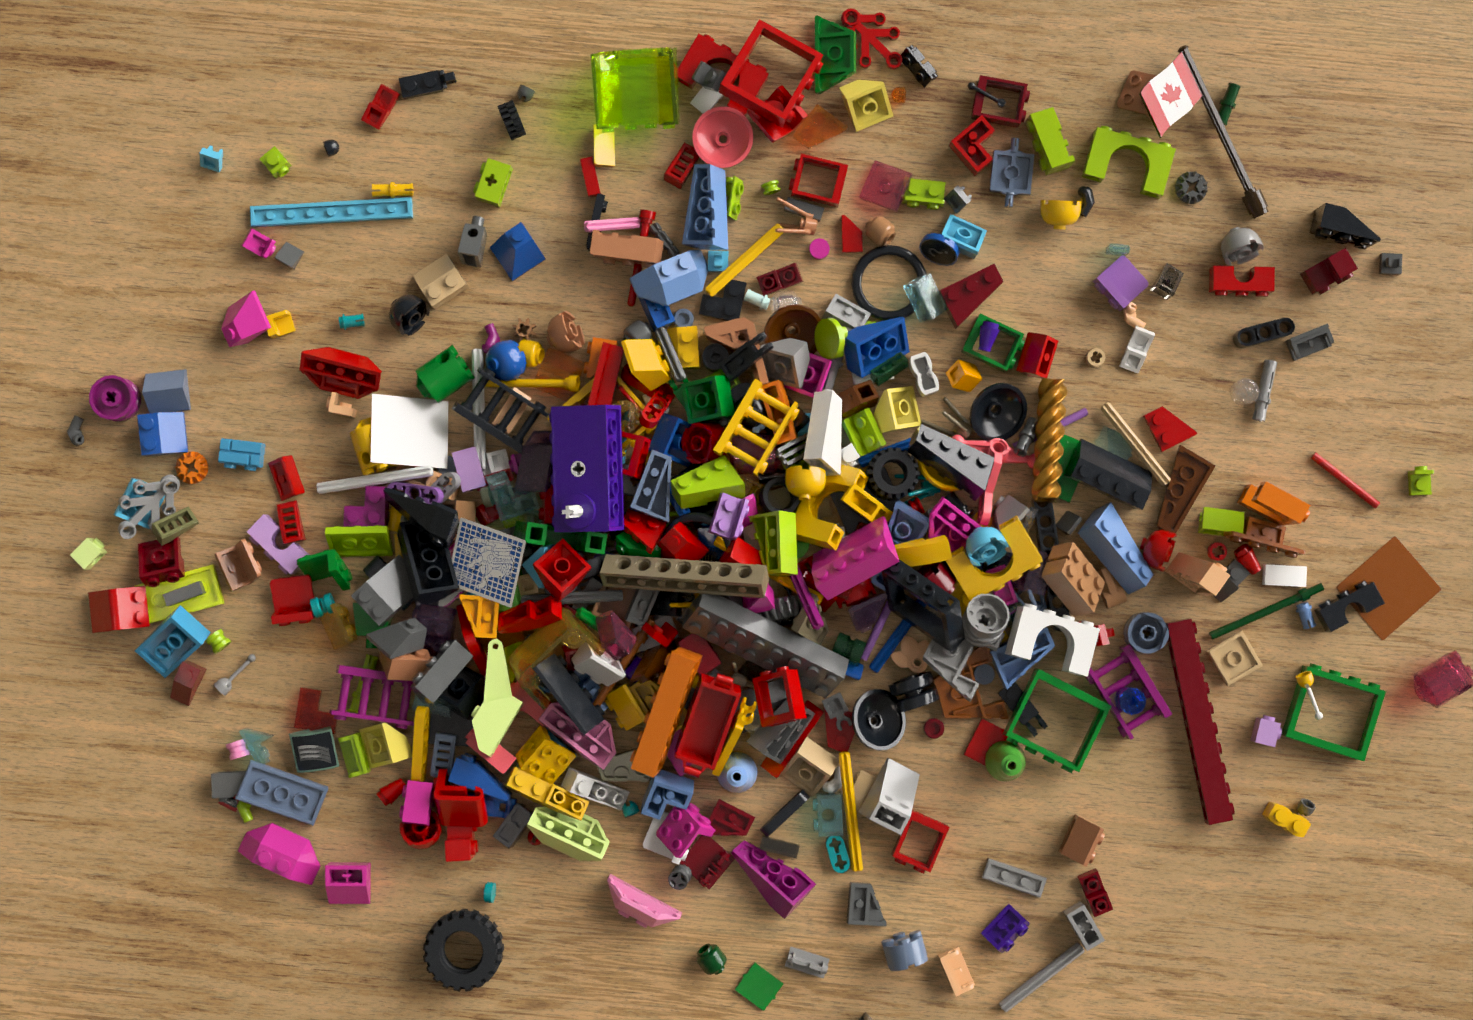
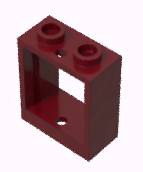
(1024, 94)

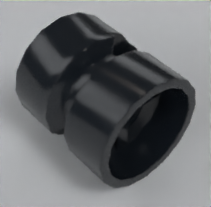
(713, 356)

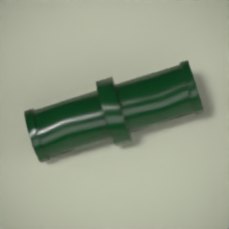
(1228, 102)

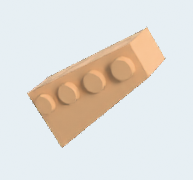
(1198, 575)

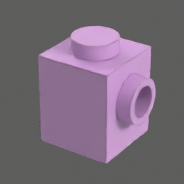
(1266, 731)

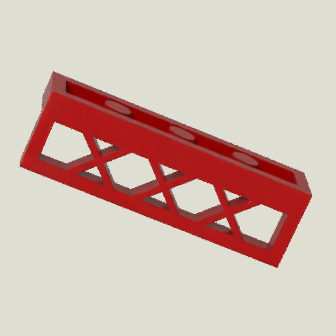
(606, 374)

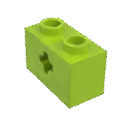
(493, 194)

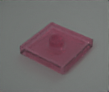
(885, 186)

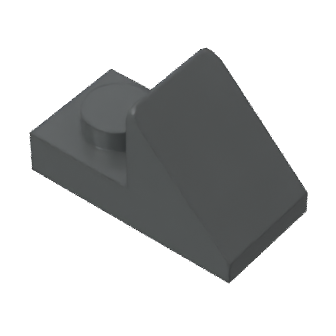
(1238, 574)

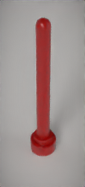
(647, 218)

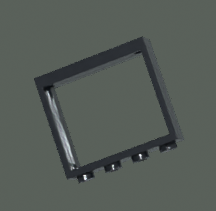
(945, 631)

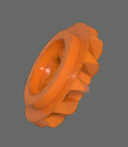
(200, 465)

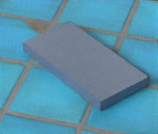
(281, 792)

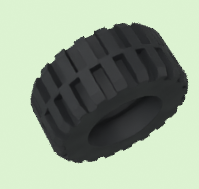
(463, 977)

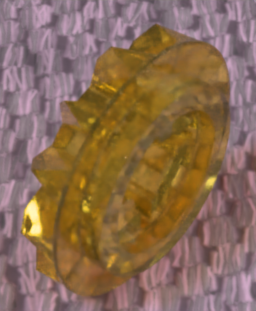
(634, 414)

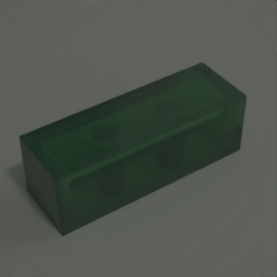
(889, 369)

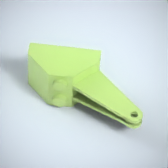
(499, 706)

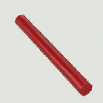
(1345, 480)

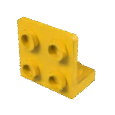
(544, 757)

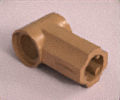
(1112, 592)

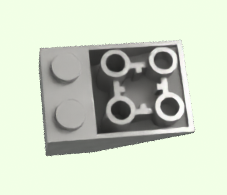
(891, 796)

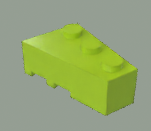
(1049, 141)

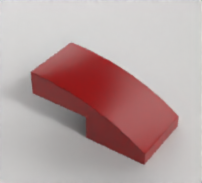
(380, 107)

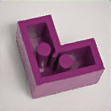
(373, 513)

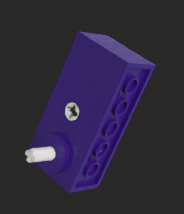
(587, 468)

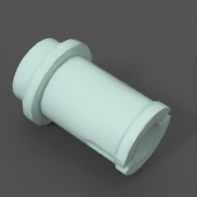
(757, 299)

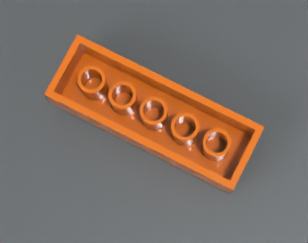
(666, 711)

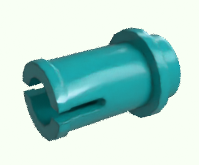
(350, 321)

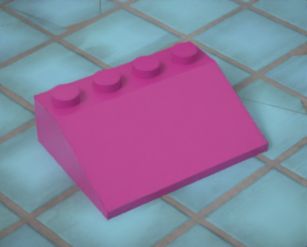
(855, 560)

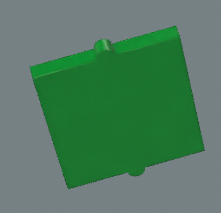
(759, 986)

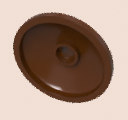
(796, 315)

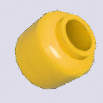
(533, 352)

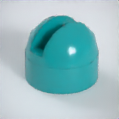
(630, 810)

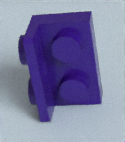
(1005, 929)

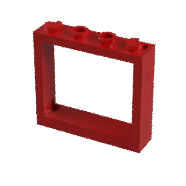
(754, 103)

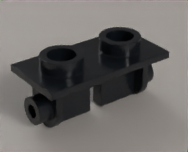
(912, 60)

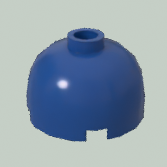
(506, 360)

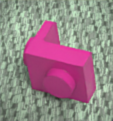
(259, 244)

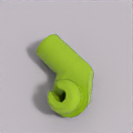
(244, 810)

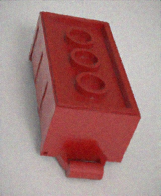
(707, 722)

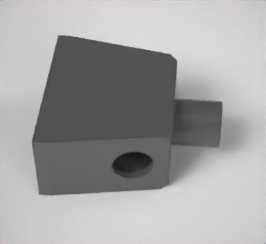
(473, 243)

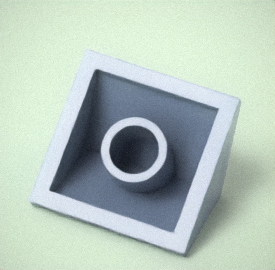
(166, 391)

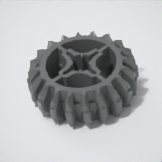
(785, 610)

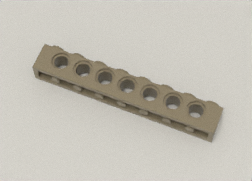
(685, 576)

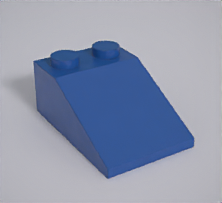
(874, 344)
(471, 772)

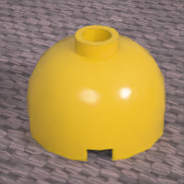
(1060, 213)
(805, 482)

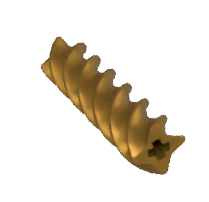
(1048, 434)

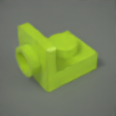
(276, 163)
(1420, 481)

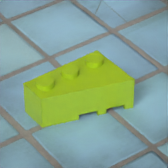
(707, 483)
(777, 541)

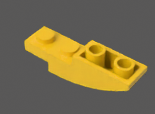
(547, 794)

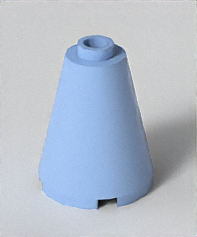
(742, 764)

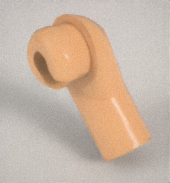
(1130, 316)

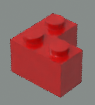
(968, 145)
(460, 843)

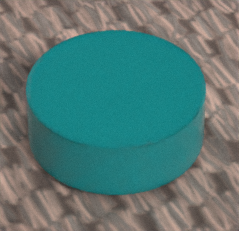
(489, 892)

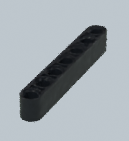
(1042, 532)

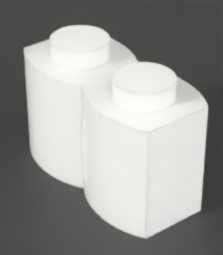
(921, 368)

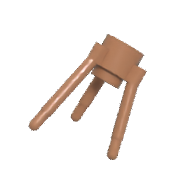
(805, 226)

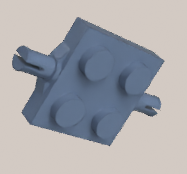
(1011, 172)

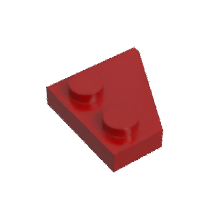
(643, 529)

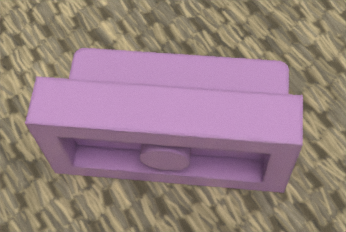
(469, 469)

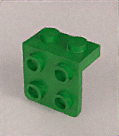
(326, 565)

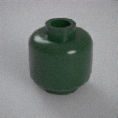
(711, 959)

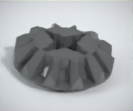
(1181, 187)

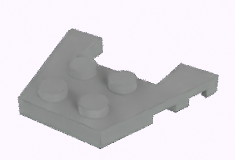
(950, 665)

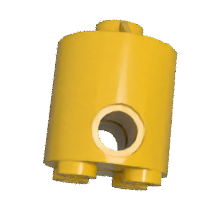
(362, 445)

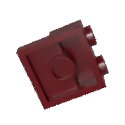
(160, 562)

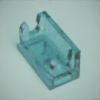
(925, 298)

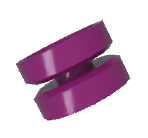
(125, 393)

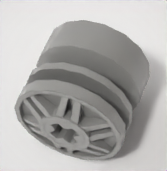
(987, 611)

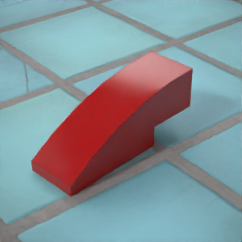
(530, 615)

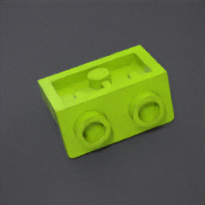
(925, 193)
(863, 432)

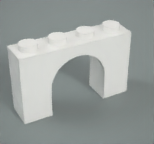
(1080, 637)

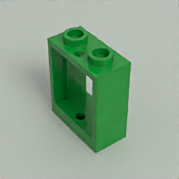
(974, 333)

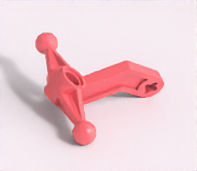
(1002, 454)

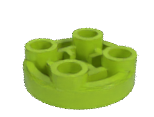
(830, 338)

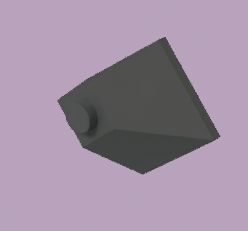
(399, 638)

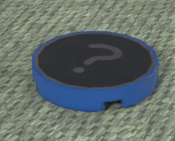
(939, 250)

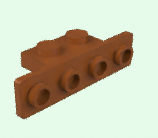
(1264, 534)

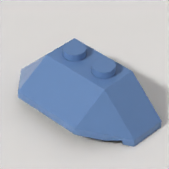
(672, 278)

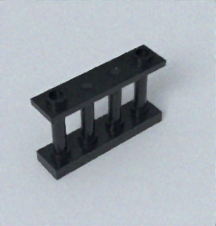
(482, 419)

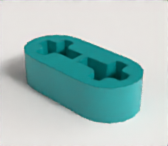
(842, 852)

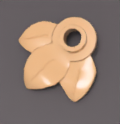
(909, 653)

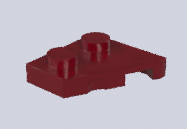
(730, 820)

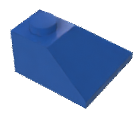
(517, 251)

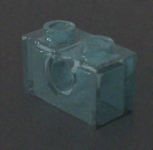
(833, 826)

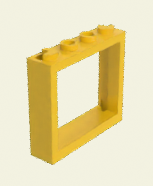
(585, 392)

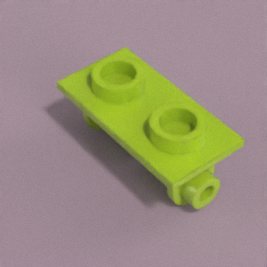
(734, 190)

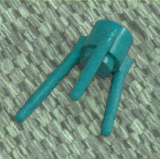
(926, 488)

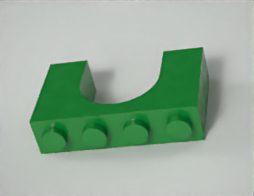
(544, 535)

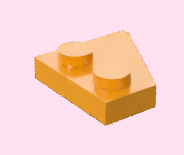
(481, 614)

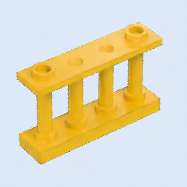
(736, 428)

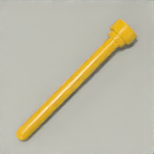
(570, 383)

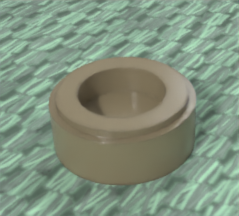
(486, 497)

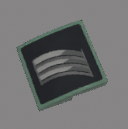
(314, 750)

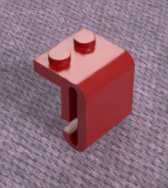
(118, 609)
(455, 805)

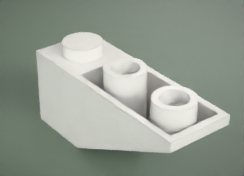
(594, 789)

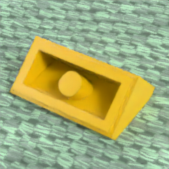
(604, 148)

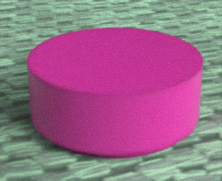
(819, 248)

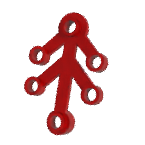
(869, 36)

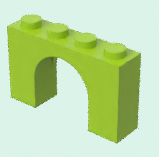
(1156, 156)

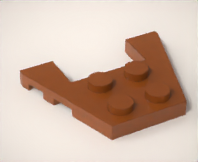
(956, 706)

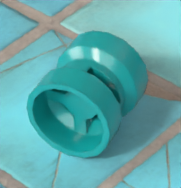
(322, 605)

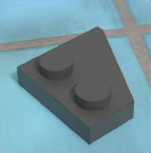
(863, 906)

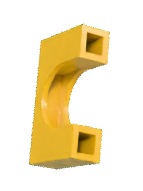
(819, 532)
(1023, 558)

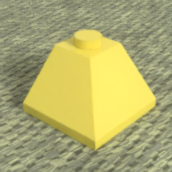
(866, 103)
(897, 410)
(384, 745)

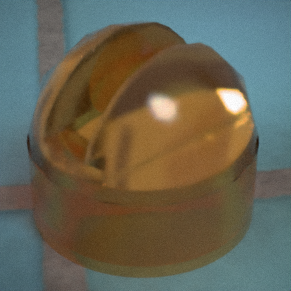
(899, 94)

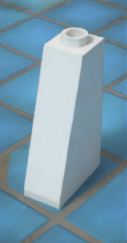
(824, 433)

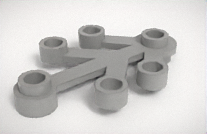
(149, 503)

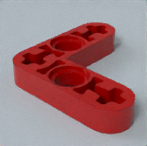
(656, 398)
(471, 641)

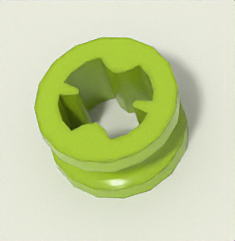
(771, 187)

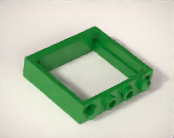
(1297, 701)
(1103, 710)

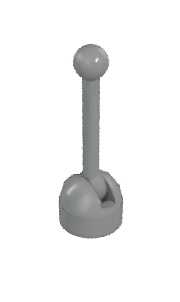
(224, 684)

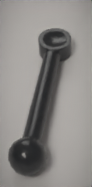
(1000, 102)

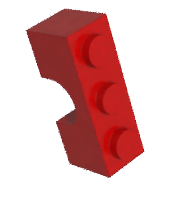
(1224, 281)

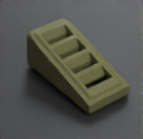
(177, 530)

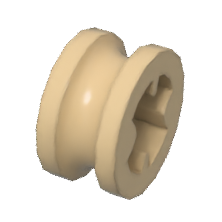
(1100, 361)

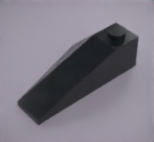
(433, 520)

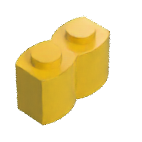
(1286, 819)

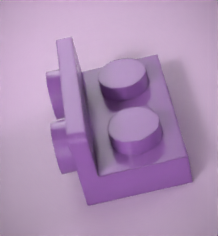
(729, 517)

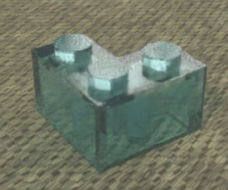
(508, 501)

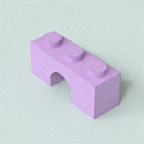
(264, 533)

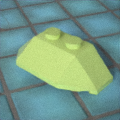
(575, 838)

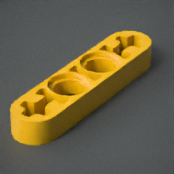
(420, 744)

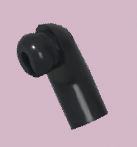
(1088, 200)

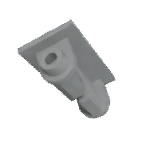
(807, 962)

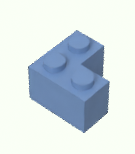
(664, 790)

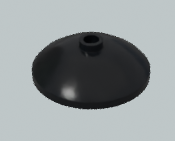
(1006, 416)
(887, 724)

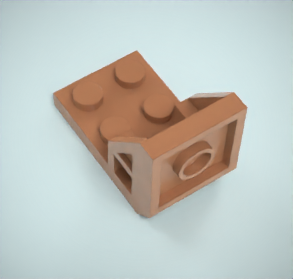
(727, 334)

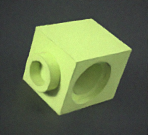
(89, 553)

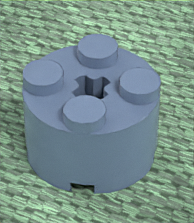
(1154, 624)
(904, 950)

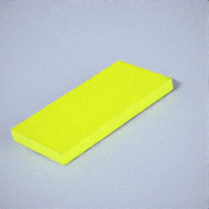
(213, 597)

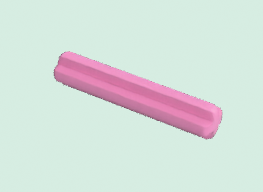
(612, 224)

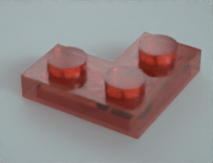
(308, 713)

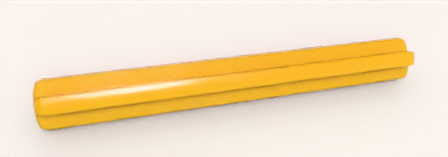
(743, 261)

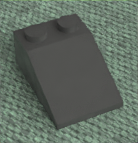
(385, 592)

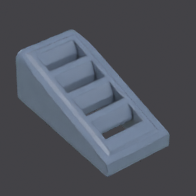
(437, 764)

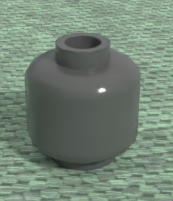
(638, 330)

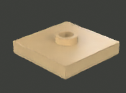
(1234, 658)

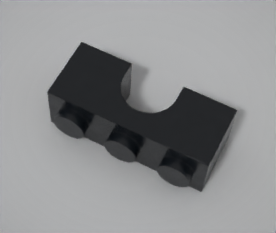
(1332, 613)

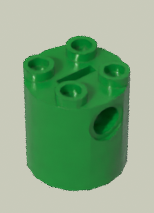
(443, 375)

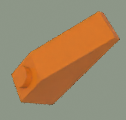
(777, 390)

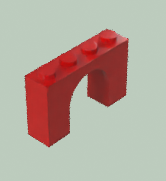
(706, 50)

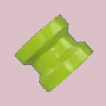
(218, 641)

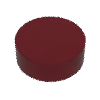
(933, 728)

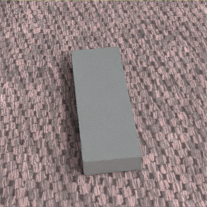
(1014, 877)

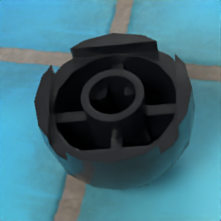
(407, 314)

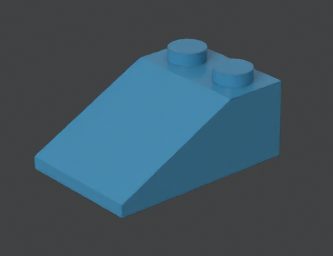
(172, 641)

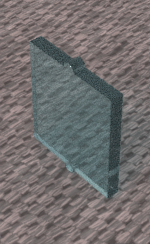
(1114, 443)

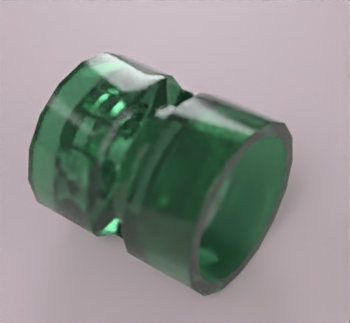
(849, 648)

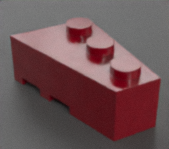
(969, 293)

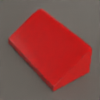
(286, 477)

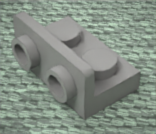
(846, 313)

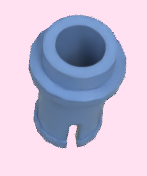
(1305, 614)

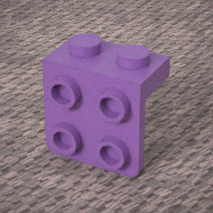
(1120, 283)

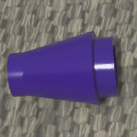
(988, 334)

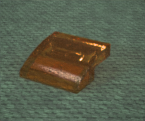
(558, 366)

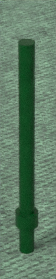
(1302, 595)

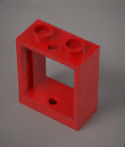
(823, 163)
(638, 456)
(793, 694)
(929, 822)

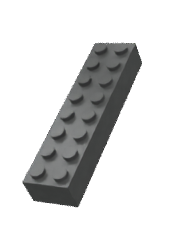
(765, 642)

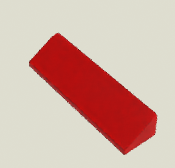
(775, 768)

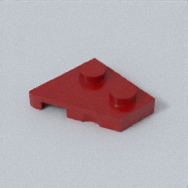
(1167, 428)
(839, 739)

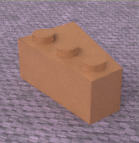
(626, 249)

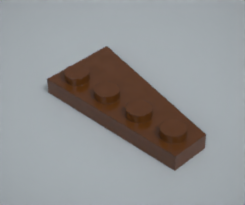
(1187, 480)

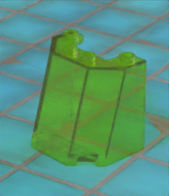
(635, 88)

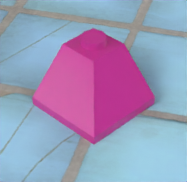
(244, 320)

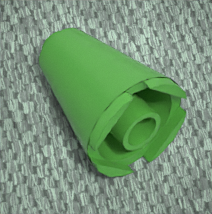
(998, 758)

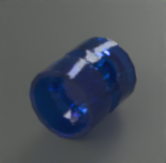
(1130, 700)

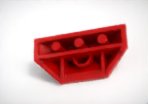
(340, 371)

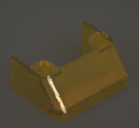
(541, 643)

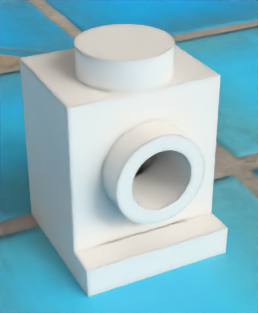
(849, 456)

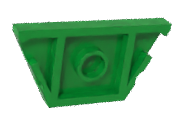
(838, 52)

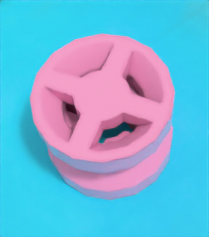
(237, 749)

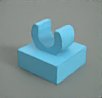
(211, 159)
(717, 261)

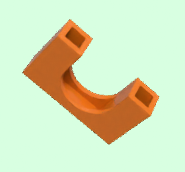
(1274, 504)

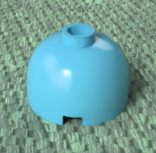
(985, 545)

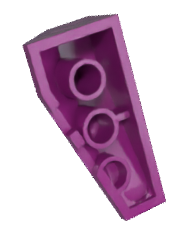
(777, 883)

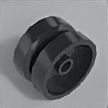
(913, 687)

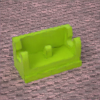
(1217, 521)
(354, 755)

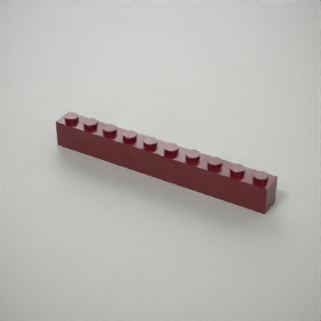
(1198, 722)

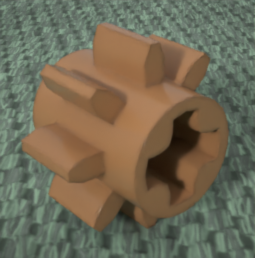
(518, 329)

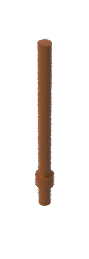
(642, 637)

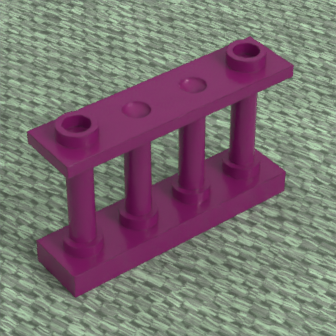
(1137, 673)
(367, 677)

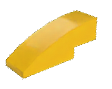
(865, 504)
(924, 552)

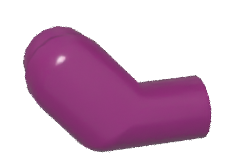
(493, 337)

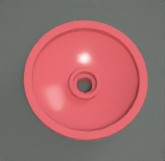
(718, 123)

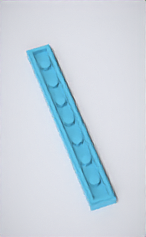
(331, 212)

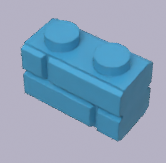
(241, 453)

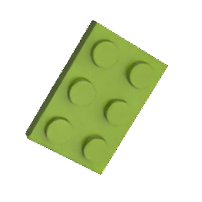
(359, 540)

